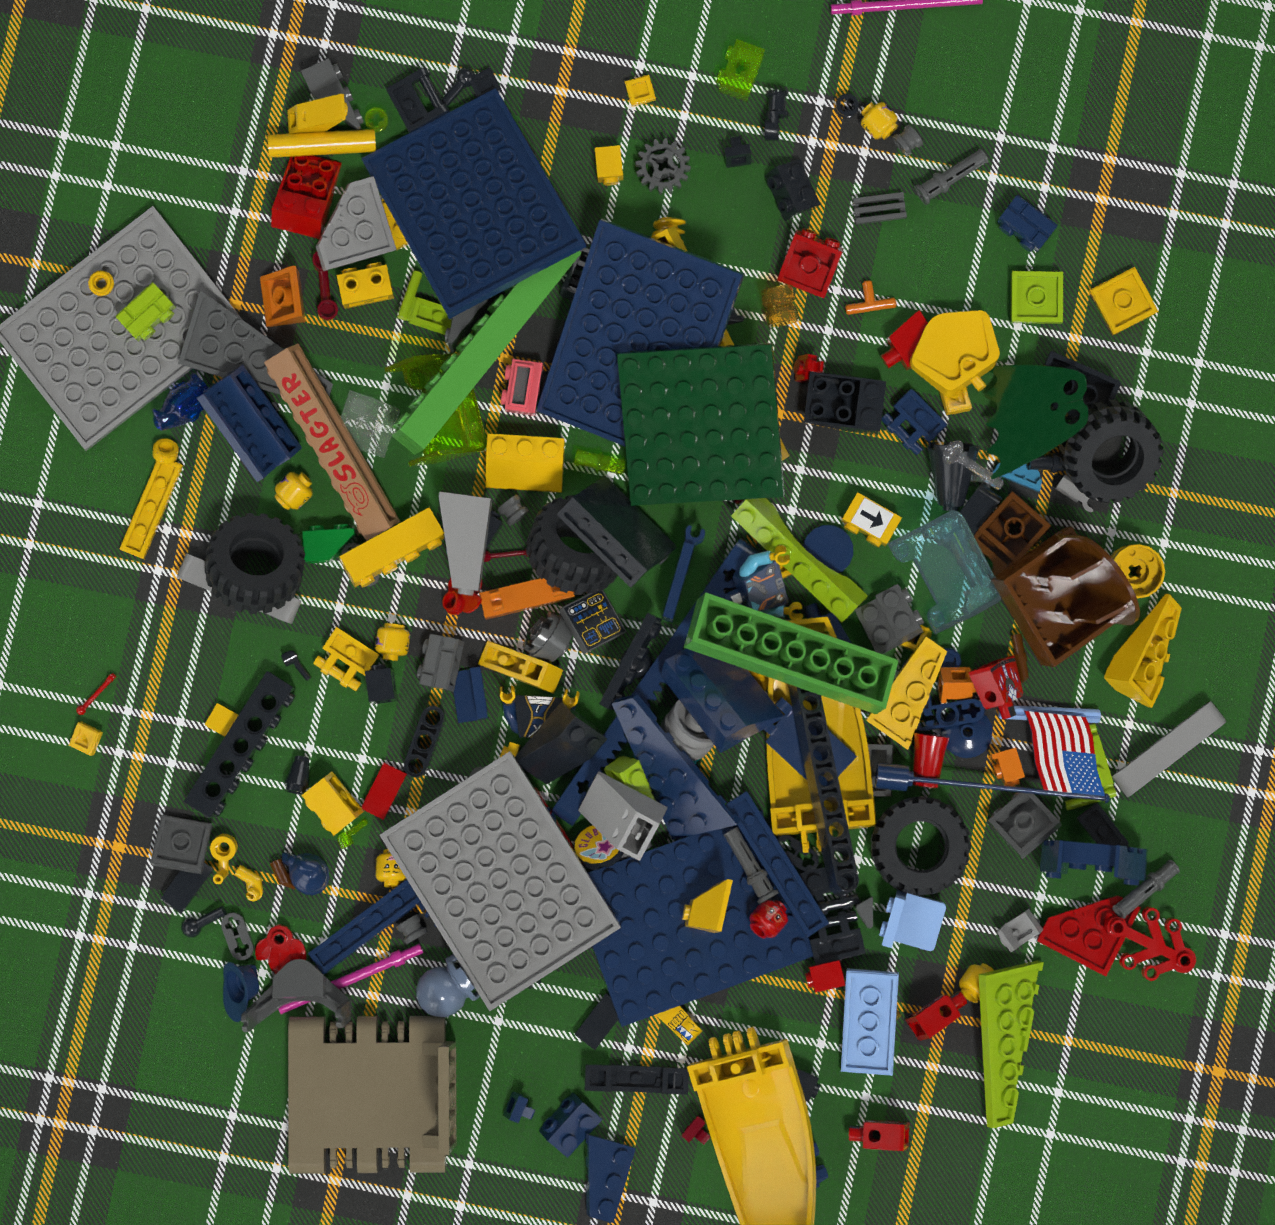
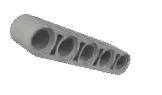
(193, 571)
(1169, 749)

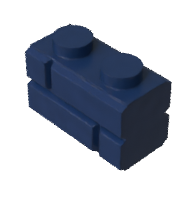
(1026, 224)

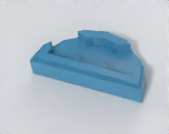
(1024, 477)

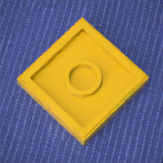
(1123, 301)

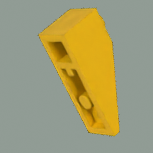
(520, 667)

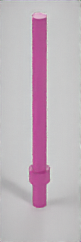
(856, 7)
(395, 959)

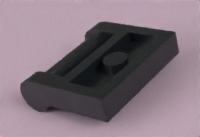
(410, 104)

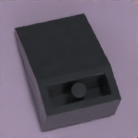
(845, 402)

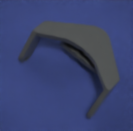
(297, 983)

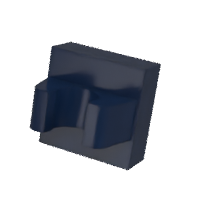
(517, 1107)

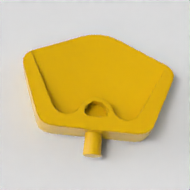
(956, 351)

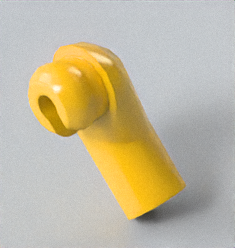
(253, 883)

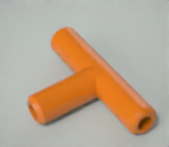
(870, 303)

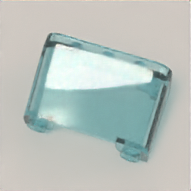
(950, 568)

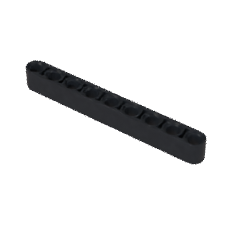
(821, 793)

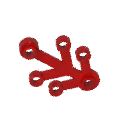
(1154, 946)

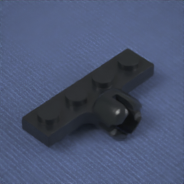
(634, 661)

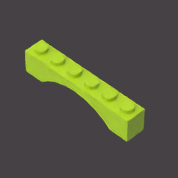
(832, 589)

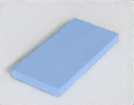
(869, 1021)

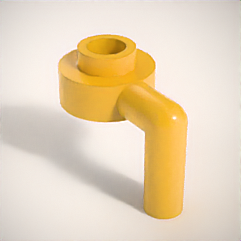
(223, 856)

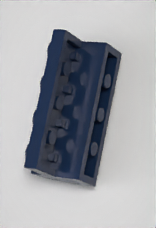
(249, 422)

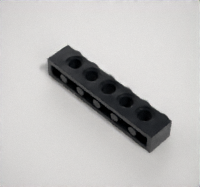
(199, 796)

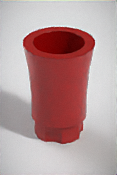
(929, 757)

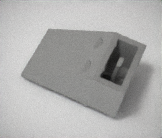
(622, 814)

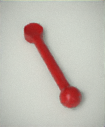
(81, 709)

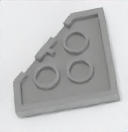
(356, 227)

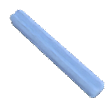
(1091, 715)

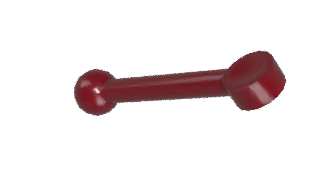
(488, 556)

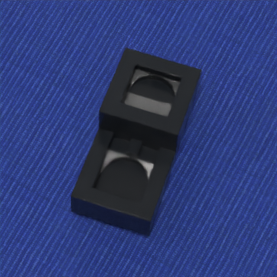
(185, 888)

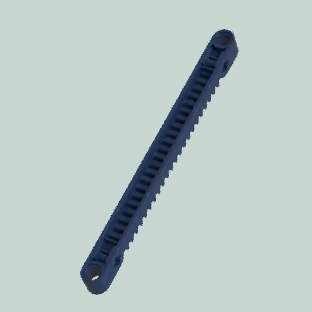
(571, 800)

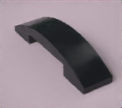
(636, 1079)

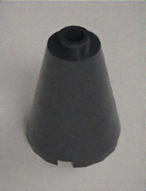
(951, 480)

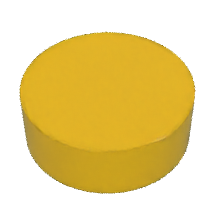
(165, 451)

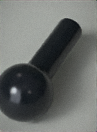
(463, 80)
(192, 926)

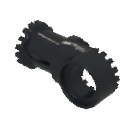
(776, 111)

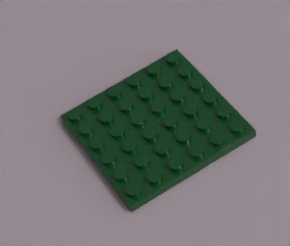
(701, 424)

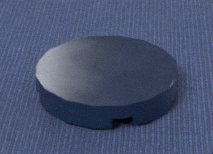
(830, 546)

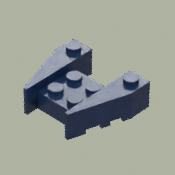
(1128, 862)

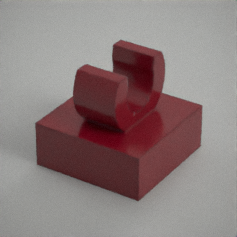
(695, 1130)

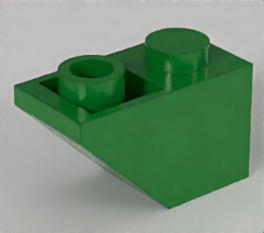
(326, 545)

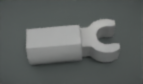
(1067, 488)

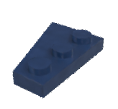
(607, 1173)

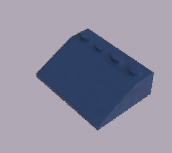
(720, 697)

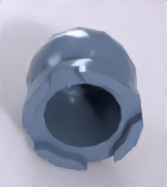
(445, 989)

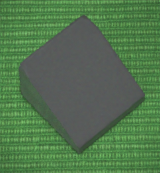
(865, 911)

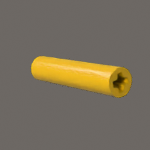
(321, 143)

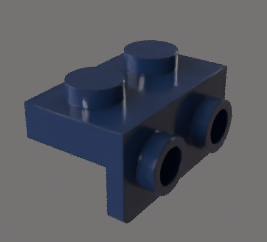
(569, 1125)

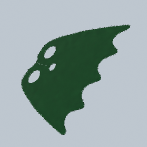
(1024, 415)

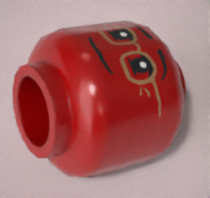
(768, 919)

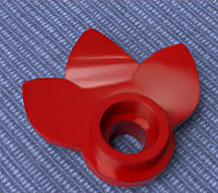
(457, 603)
(280, 952)

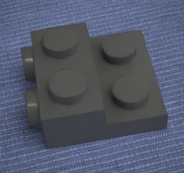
(890, 619)
(1024, 823)

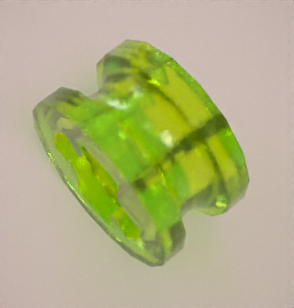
(371, 114)

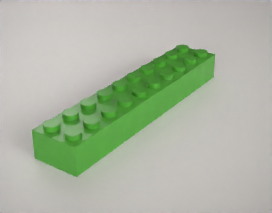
(475, 356)

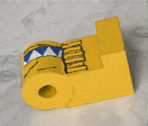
(680, 1024)

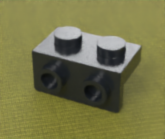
(792, 189)

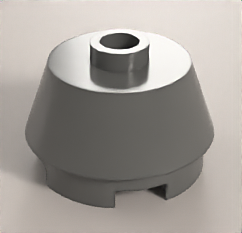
(548, 638)

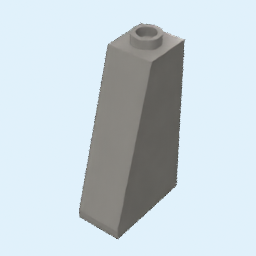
(466, 534)

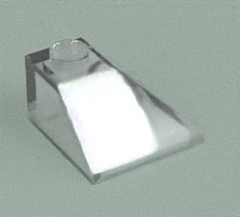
(369, 422)

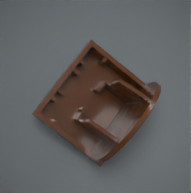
(1066, 595)

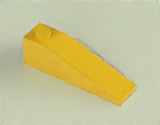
(1140, 661)

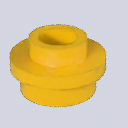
(99, 275)

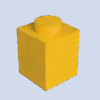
(609, 165)

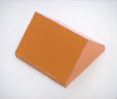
(282, 297)

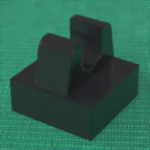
(737, 154)

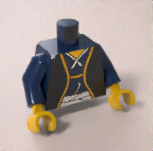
(528, 713)

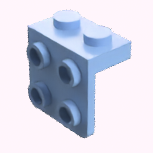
(913, 921)

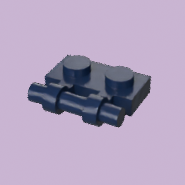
(919, 416)

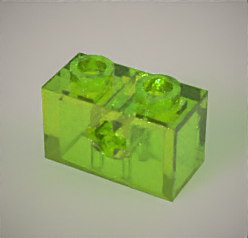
(747, 56)

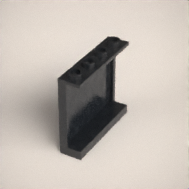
(616, 530)

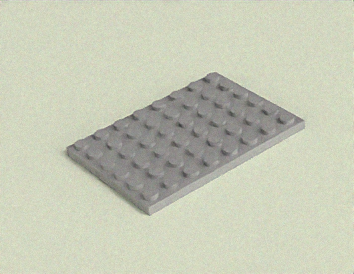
(83, 354)
(500, 881)

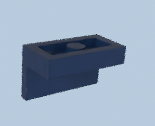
(470, 696)

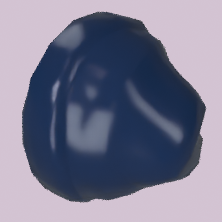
(307, 872)

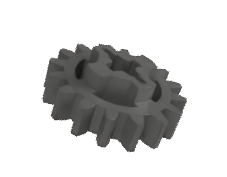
(672, 172)

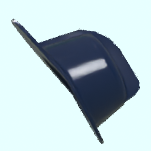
(239, 987)

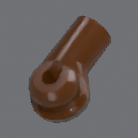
(281, 874)

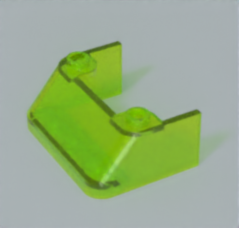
(462, 432)

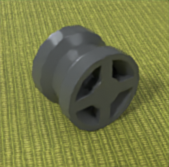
(907, 140)
(513, 510)
(412, 929)

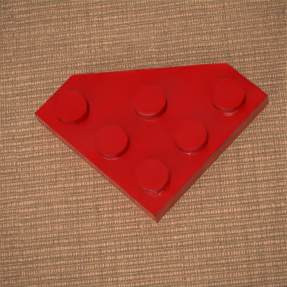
(1082, 934)

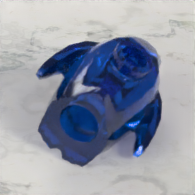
(180, 404)

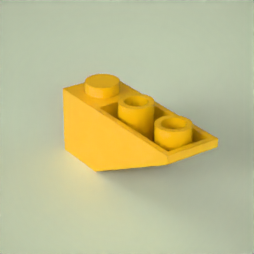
(317, 114)

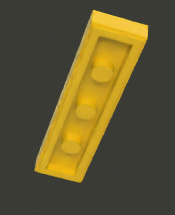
(151, 508)

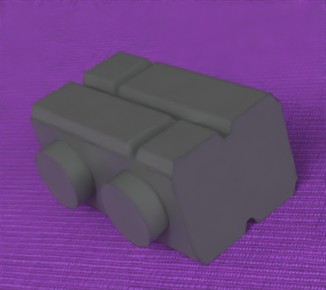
(440, 662)

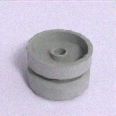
(686, 732)

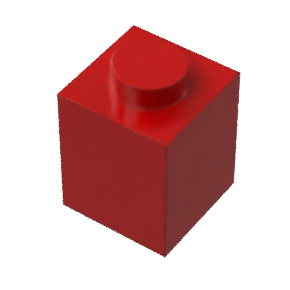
(825, 976)

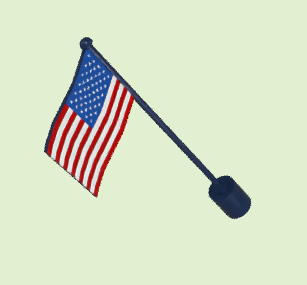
(1061, 755)

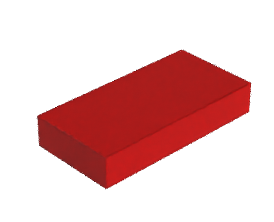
(384, 791)

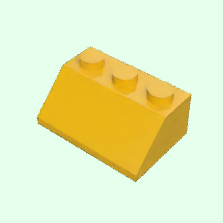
(524, 463)

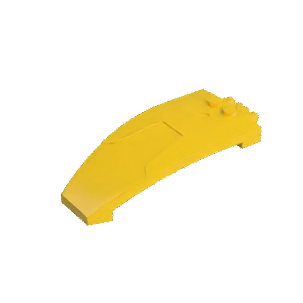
(789, 790)
(759, 1129)

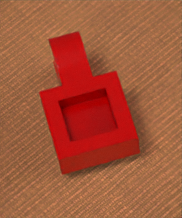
(804, 365)

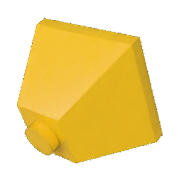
(709, 908)

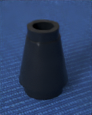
(298, 776)

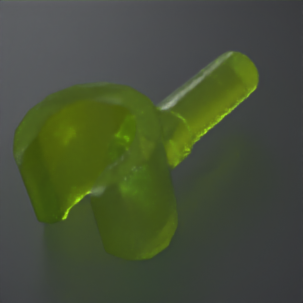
(345, 839)

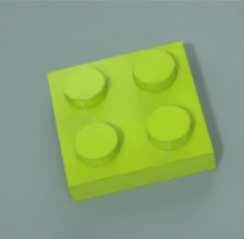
(1037, 297)

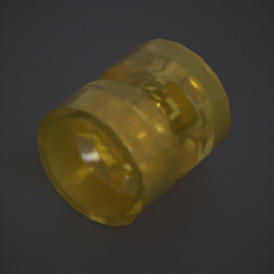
(780, 306)

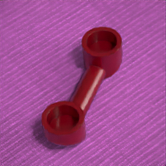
(327, 309)

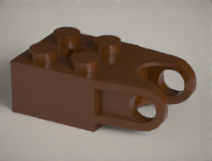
(995, 535)

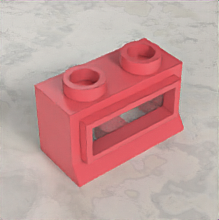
(522, 387)

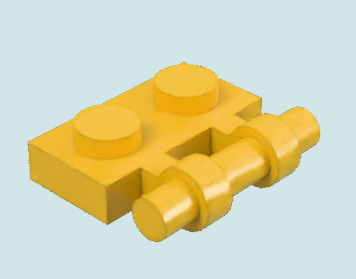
(349, 651)

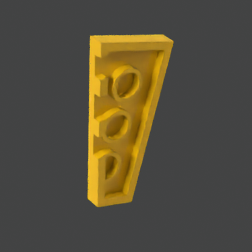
(910, 693)

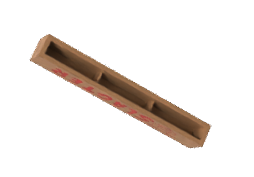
(331, 442)

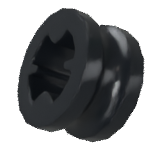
(846, 98)

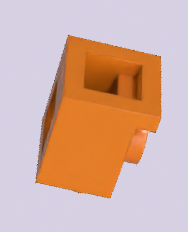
(955, 684)
(1008, 767)

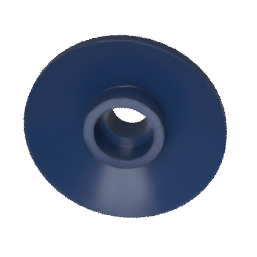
(968, 746)

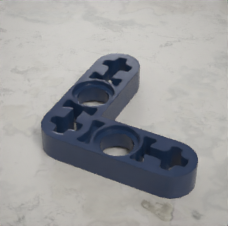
(966, 704)

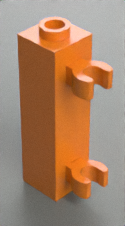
(521, 598)

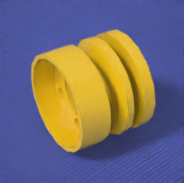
(1149, 565)

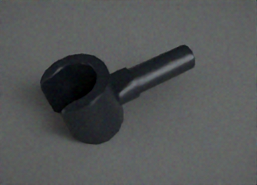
(289, 658)

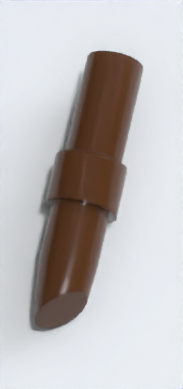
(1020, 657)

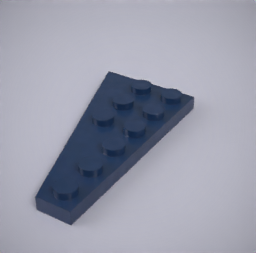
(671, 774)

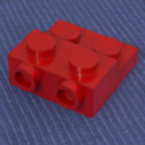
(810, 262)

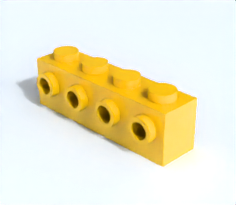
(392, 547)

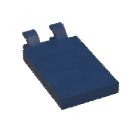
(681, 571)
(786, 743)

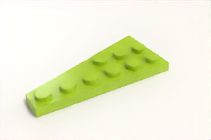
(1006, 1030)

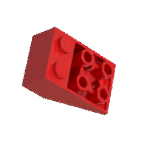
(305, 195)

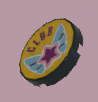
(595, 849)

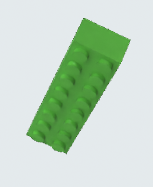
(791, 653)

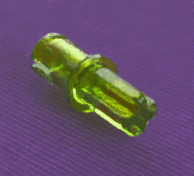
(599, 462)

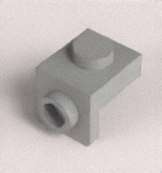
(1019, 930)

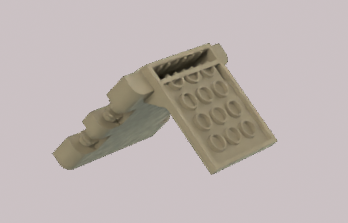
(370, 1094)

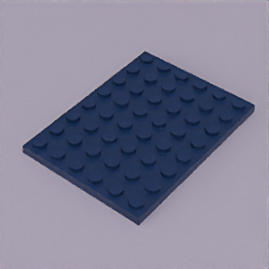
(473, 203)
(629, 300)
(660, 961)

